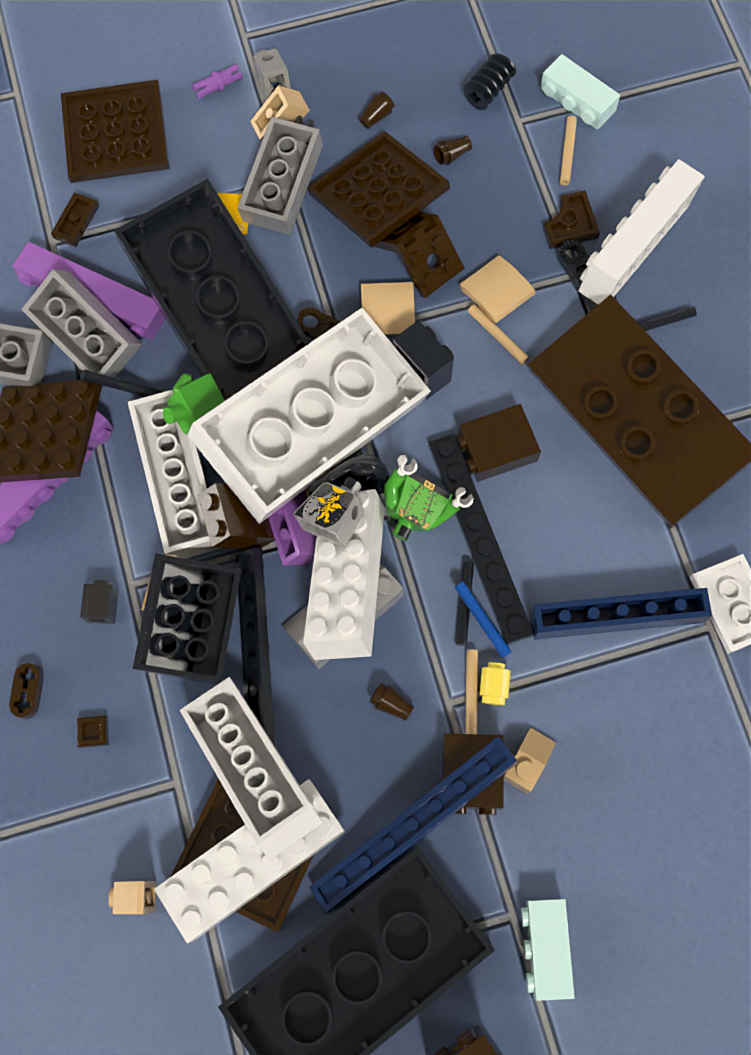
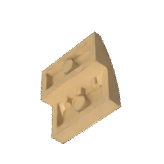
(497, 289)
(389, 305)

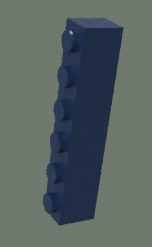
(620, 613)

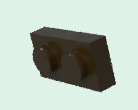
(75, 219)

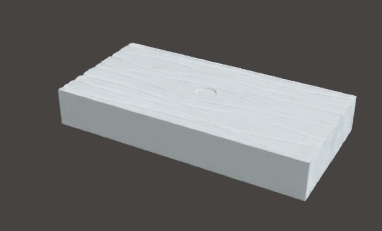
(308, 414)

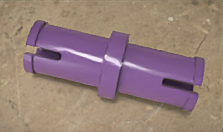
(217, 81)

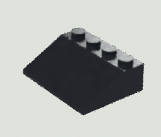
(187, 619)

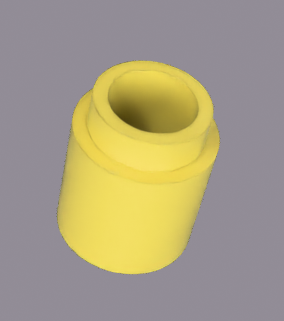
(495, 684)

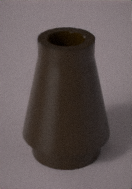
(378, 108)
(451, 149)
(391, 702)

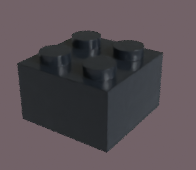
(426, 356)

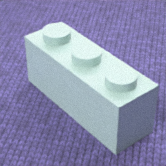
(579, 91)
(547, 949)

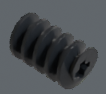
(489, 80)

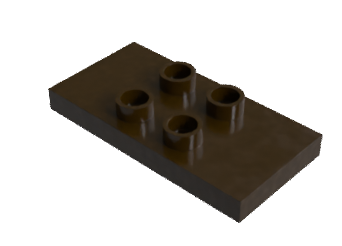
(642, 411)

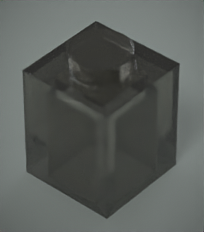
(99, 602)

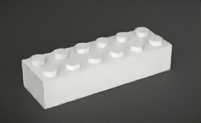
(640, 232)
(173, 477)
(346, 588)
(250, 769)
(237, 873)

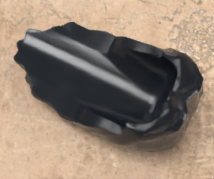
(364, 468)

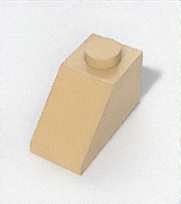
(281, 104)
(532, 759)
(133, 897)

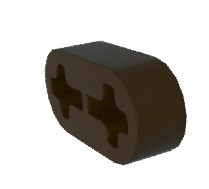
(19, 689)

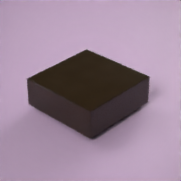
(92, 731)

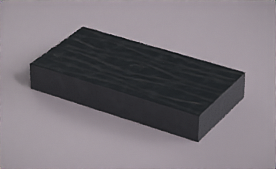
(211, 288)
(361, 969)

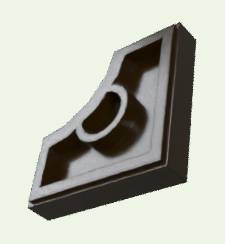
(572, 222)

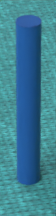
(483, 619)

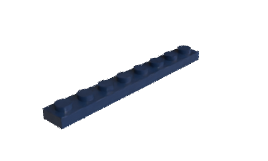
(413, 824)

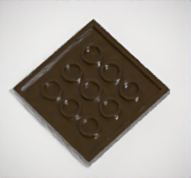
(114, 131)
(378, 188)
(46, 429)
(215, 824)

